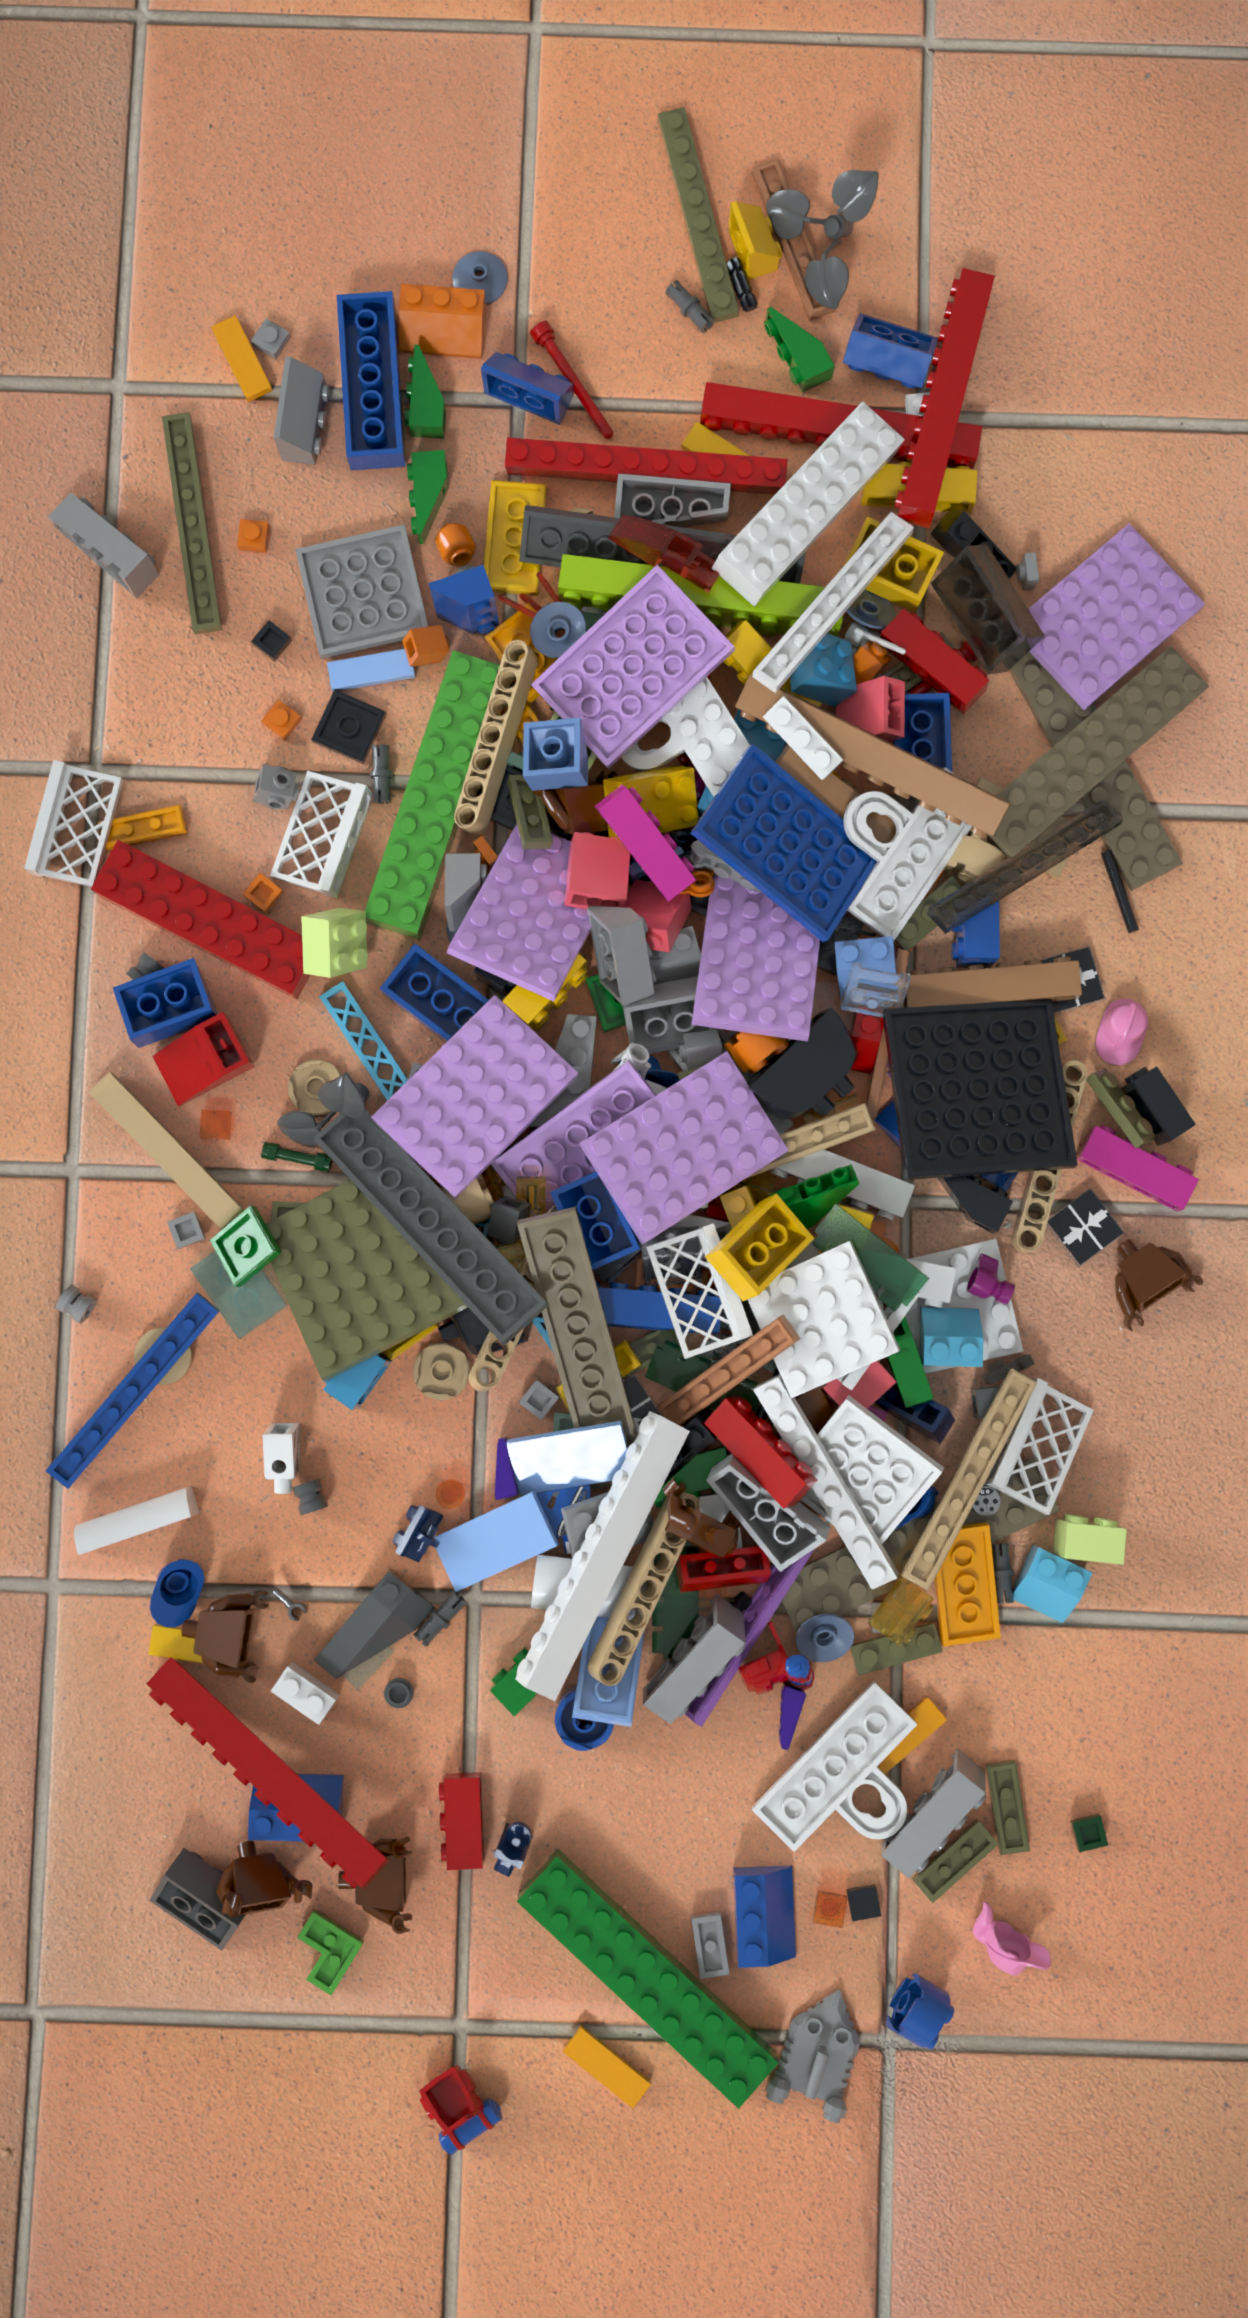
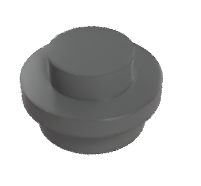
(398, 1692)

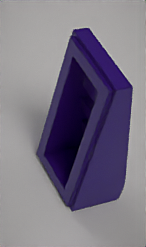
(505, 1479)
(791, 1706)

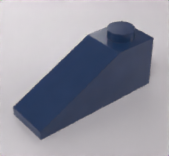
(926, 1418)

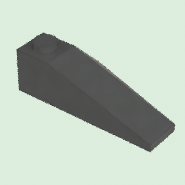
(380, 1620)

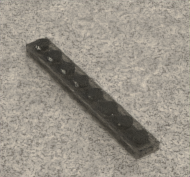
(1024, 866)

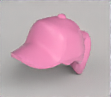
(1007, 1947)

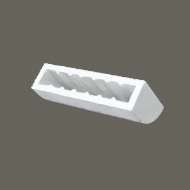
(135, 1520)
(553, 1570)

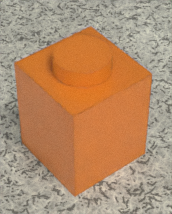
(426, 645)
(869, 662)

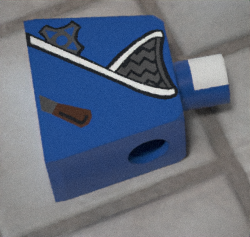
(554, 1500)

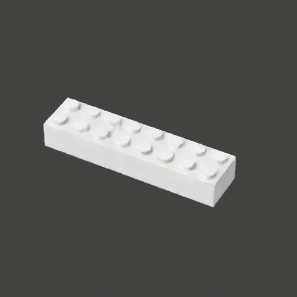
(807, 504)

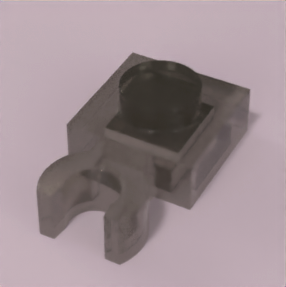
(999, 1369)

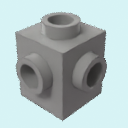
(275, 787)

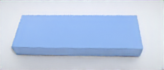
(369, 670)

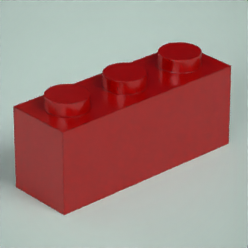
(710, 1571)
(462, 1821)

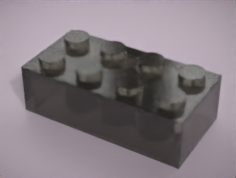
(987, 609)

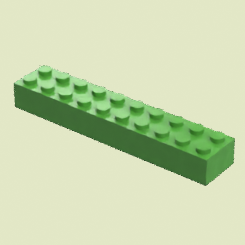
(426, 814)

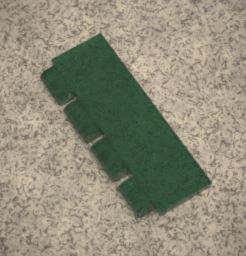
(880, 1261)
(675, 1372)
(675, 1613)

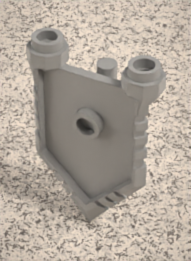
(818, 2057)

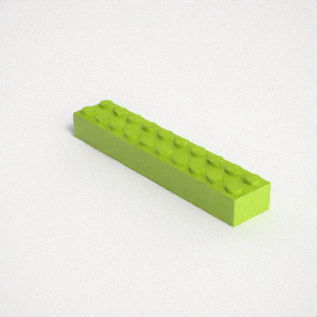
(605, 582)

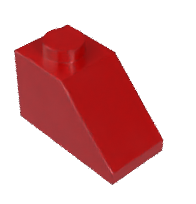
(867, 1035)

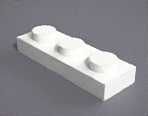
(803, 738)

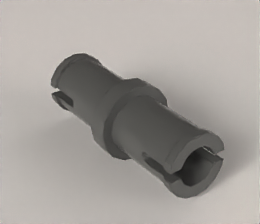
(690, 306)
(381, 774)
(1002, 1573)
(440, 1618)

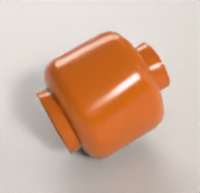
(455, 544)

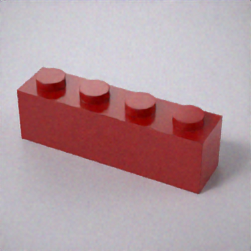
(935, 661)
(761, 1451)

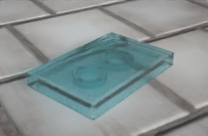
(241, 1306)

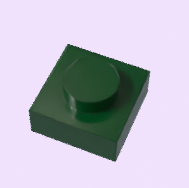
(1089, 1832)

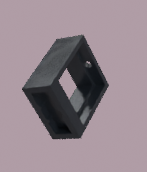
(1158, 1104)

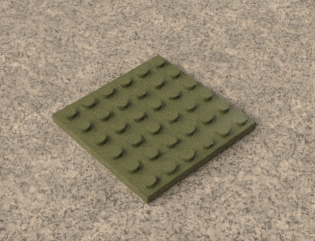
(354, 1280)

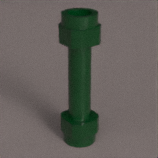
(272, 1152)

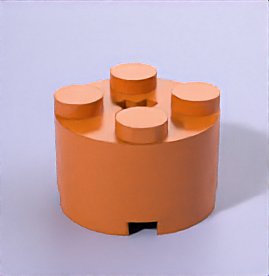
(751, 1049)

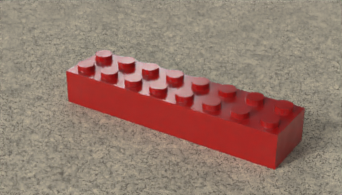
(203, 918)

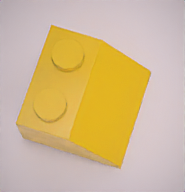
(753, 239)

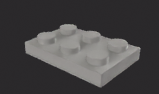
(582, 1514)

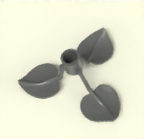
(787, 210)
(337, 1095)

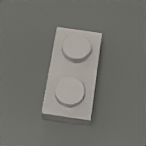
(710, 1945)

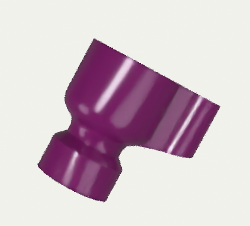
(985, 1281)

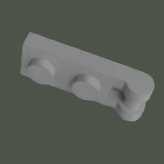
(704, 857)

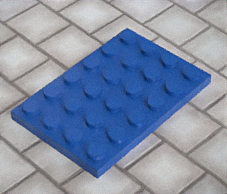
(784, 843)

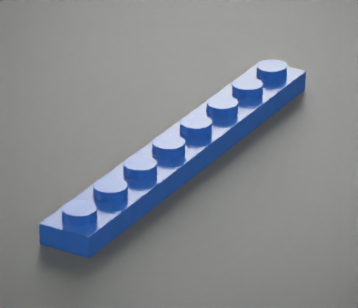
(132, 1390)

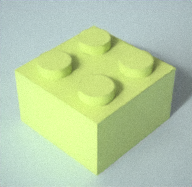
(334, 942)
(1089, 1541)

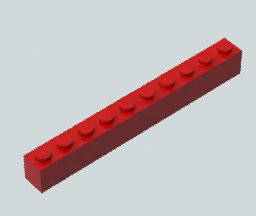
(945, 398)
(813, 420)
(605, 462)
(267, 1773)

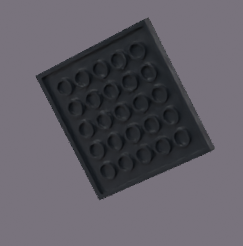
(978, 1089)

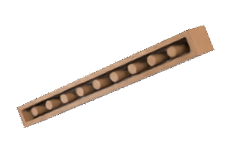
(887, 762)

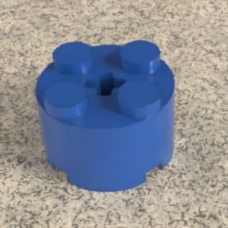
(577, 1734)
(919, 2011)

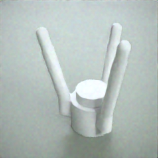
(860, 634)
(637, 1055)

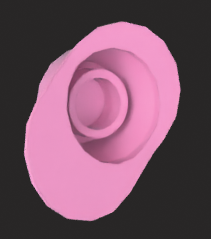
(1121, 1032)

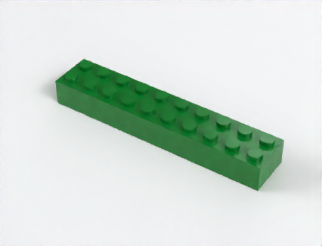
(648, 1978)

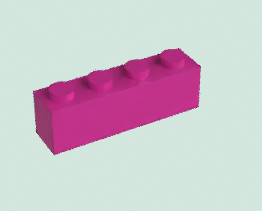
(645, 842)
(1137, 1168)

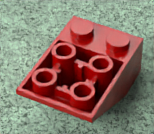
(203, 1059)

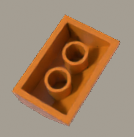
(442, 320)

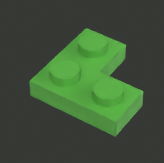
(337, 1950)

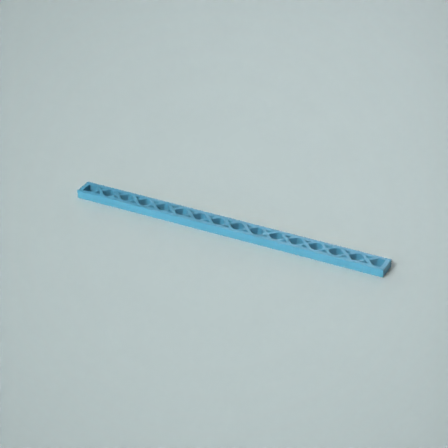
(373, 1071)

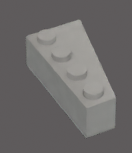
(672, 500)
(105, 544)
(577, 1049)
(780, 1532)
(696, 1661)
(936, 1815)

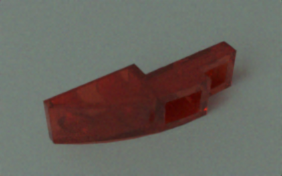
(666, 546)

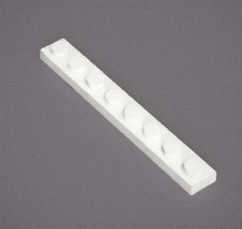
(832, 602)
(830, 1487)

